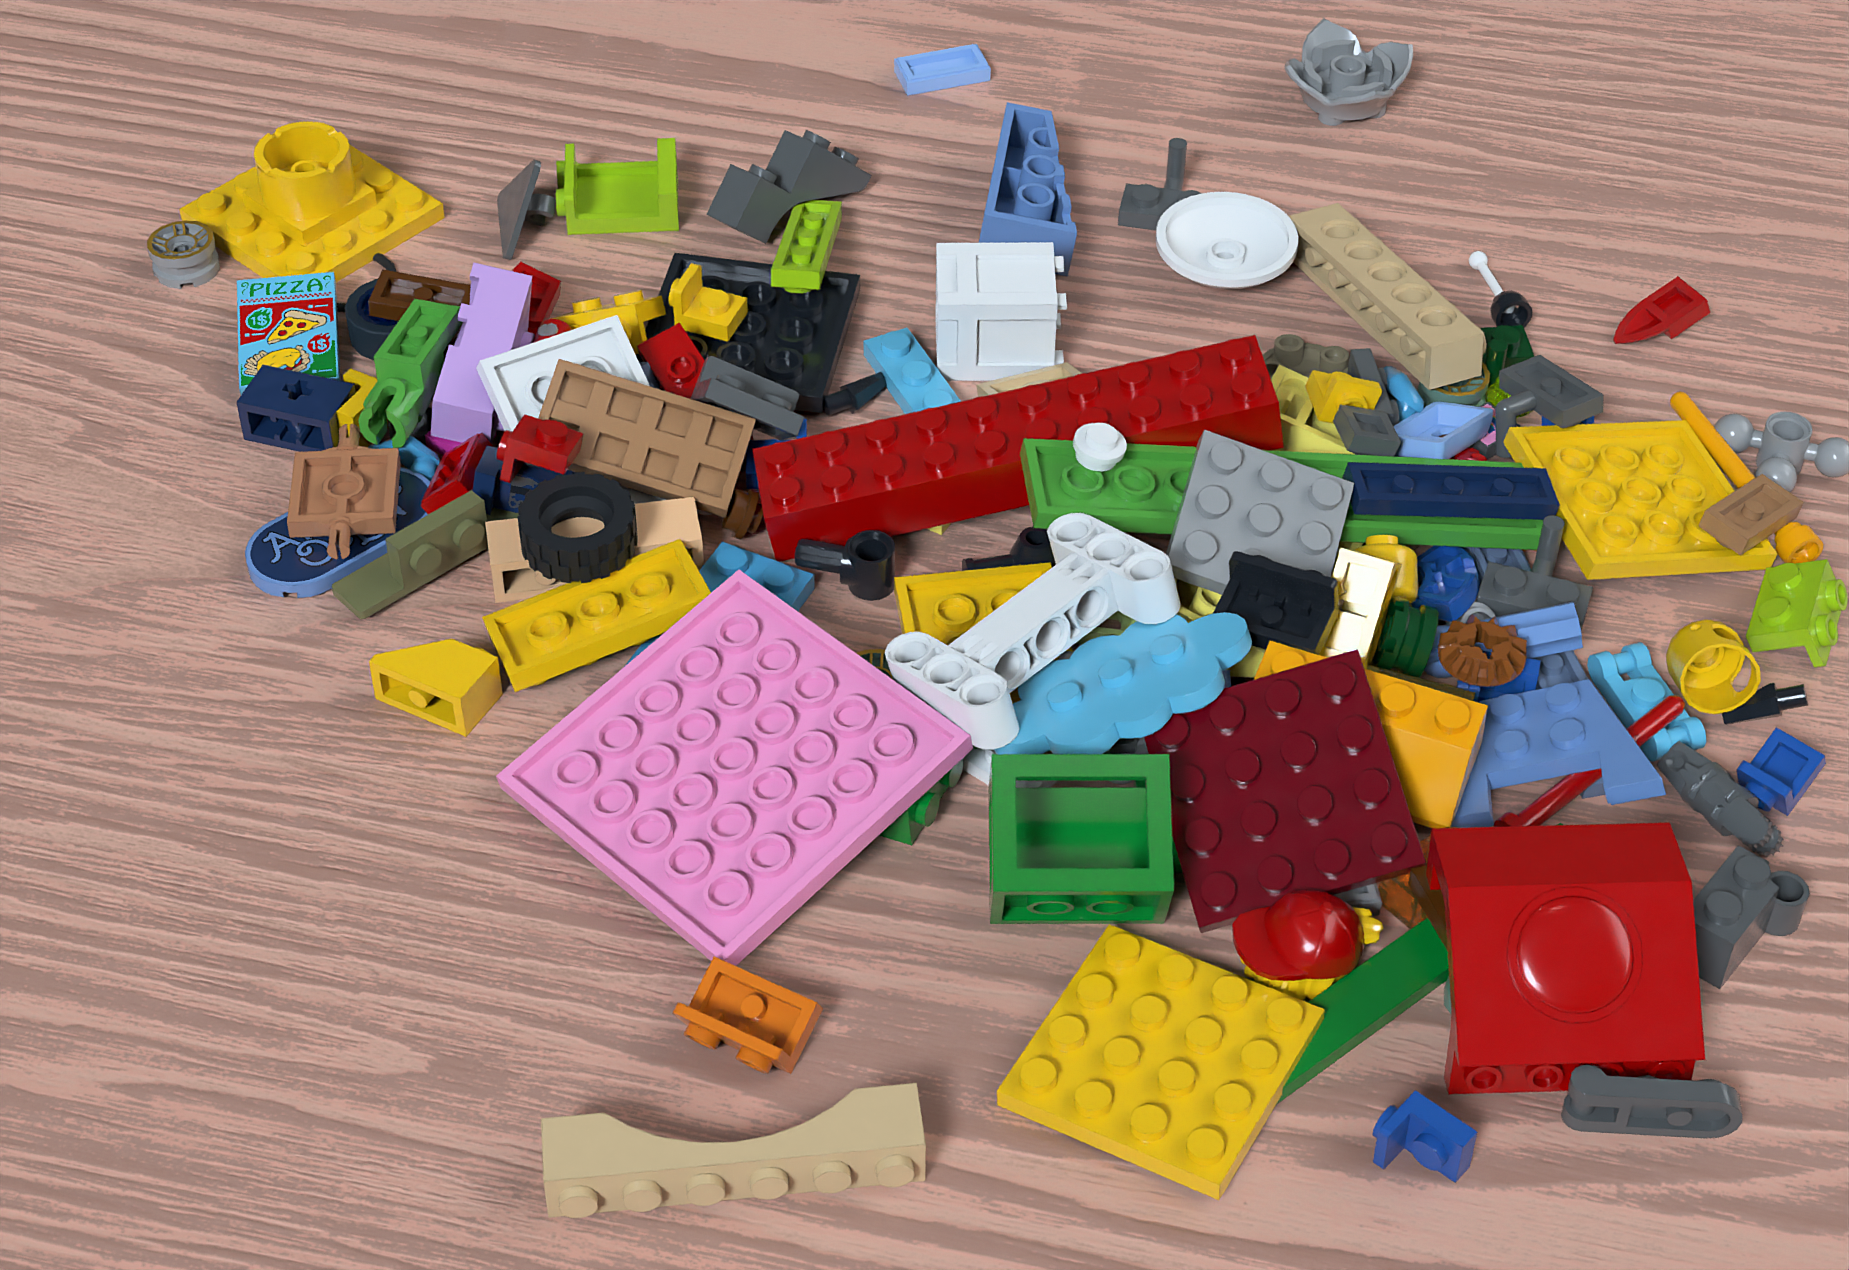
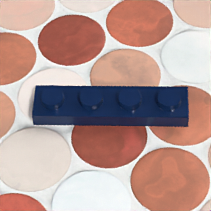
(1451, 491)

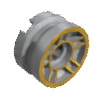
(183, 254)

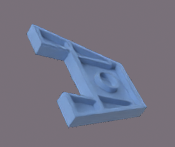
(1552, 736)

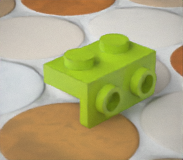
(1798, 608)

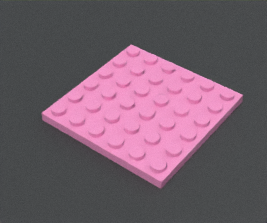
(734, 767)

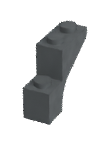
(796, 173)

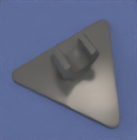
(518, 204)

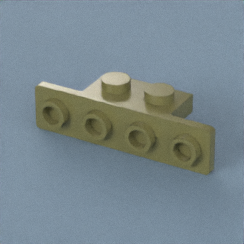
(419, 555)

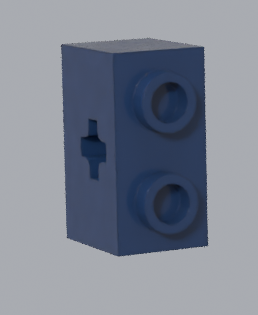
(292, 409)

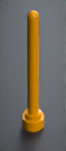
(1794, 541)

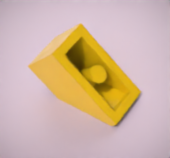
(439, 682)

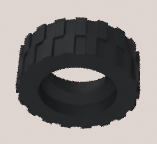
(578, 557)

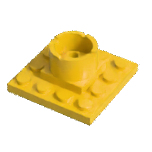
(312, 206)

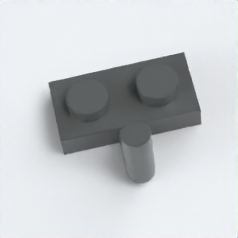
(1145, 203)
(1548, 391)
(1516, 590)

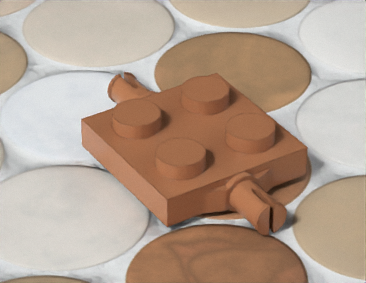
(344, 492)

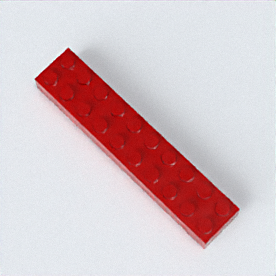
(966, 454)

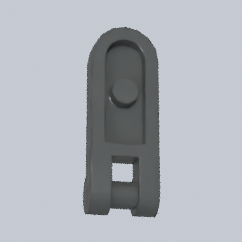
(1650, 1105)

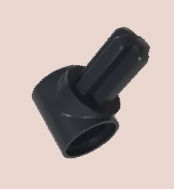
(863, 563)

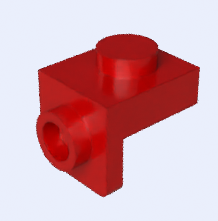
(538, 443)

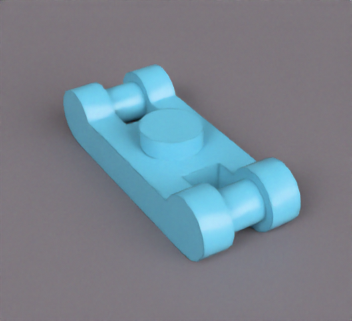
(1639, 695)

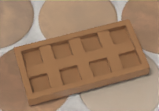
(650, 436)

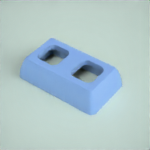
(1459, 423)

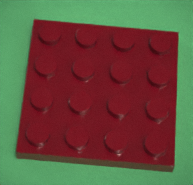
(1285, 791)

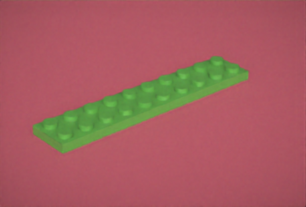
(1149, 483)

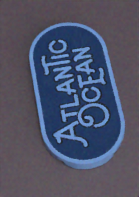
(303, 564)

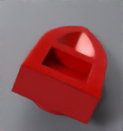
(1665, 311)

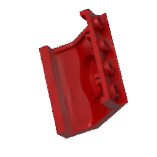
(1567, 954)

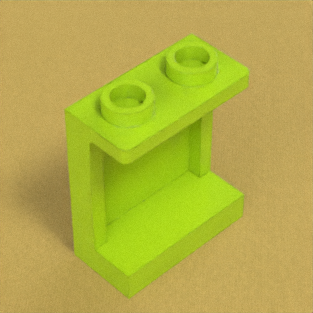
(619, 194)

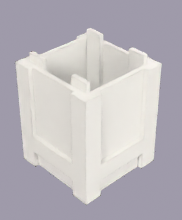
(996, 309)

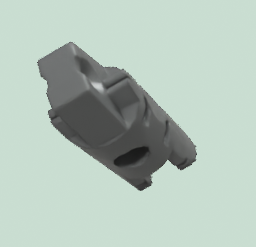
(1719, 799)

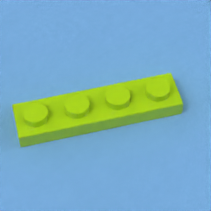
(806, 246)

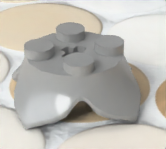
(1344, 79)

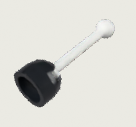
(1503, 306)

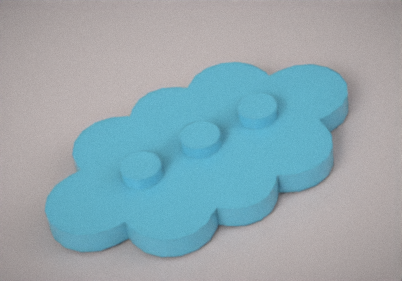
(1126, 684)

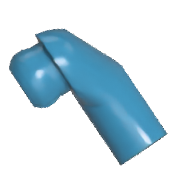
(1404, 391)
(414, 456)

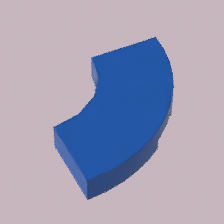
(1447, 581)

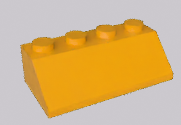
(1427, 731)

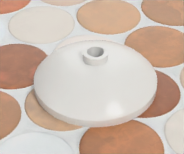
(1226, 240)

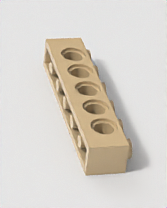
(1388, 298)

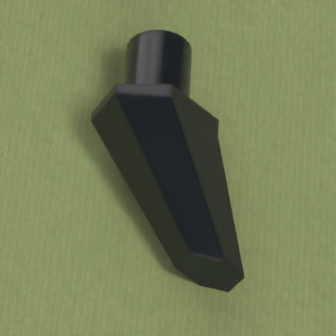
(854, 395)
(1768, 703)

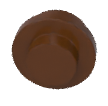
(743, 513)

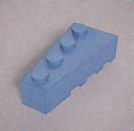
(1028, 187)

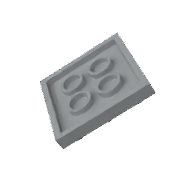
(1257, 507)

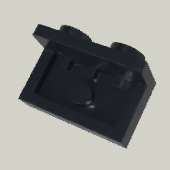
(1280, 602)

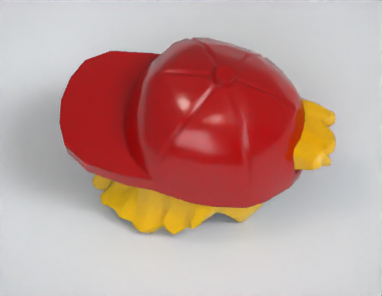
(1303, 942)

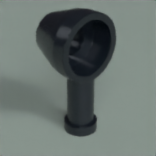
(1029, 548)

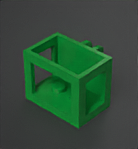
(1080, 849)

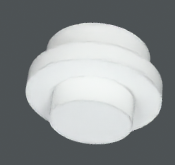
(1099, 446)

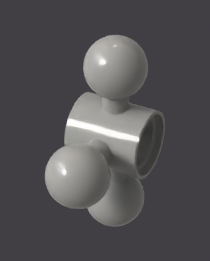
(1785, 447)

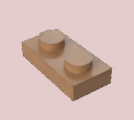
(1750, 514)

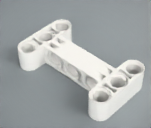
(1093, 578)

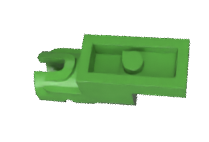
(408, 370)

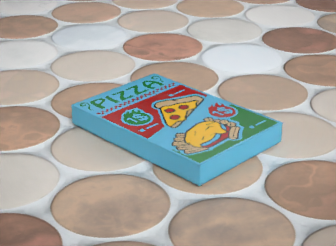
(288, 325)

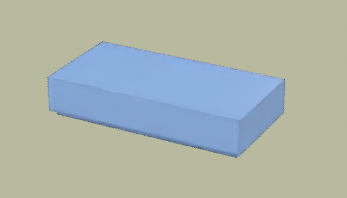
(942, 69)

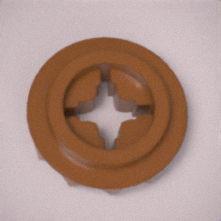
(1470, 664)

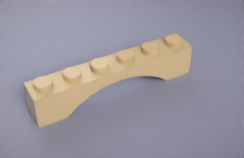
(608, 1166)

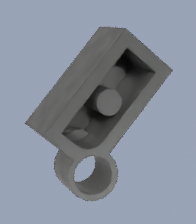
(1739, 908)

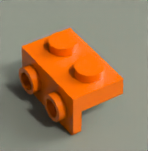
(750, 1015)

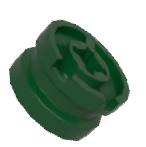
(1406, 637)

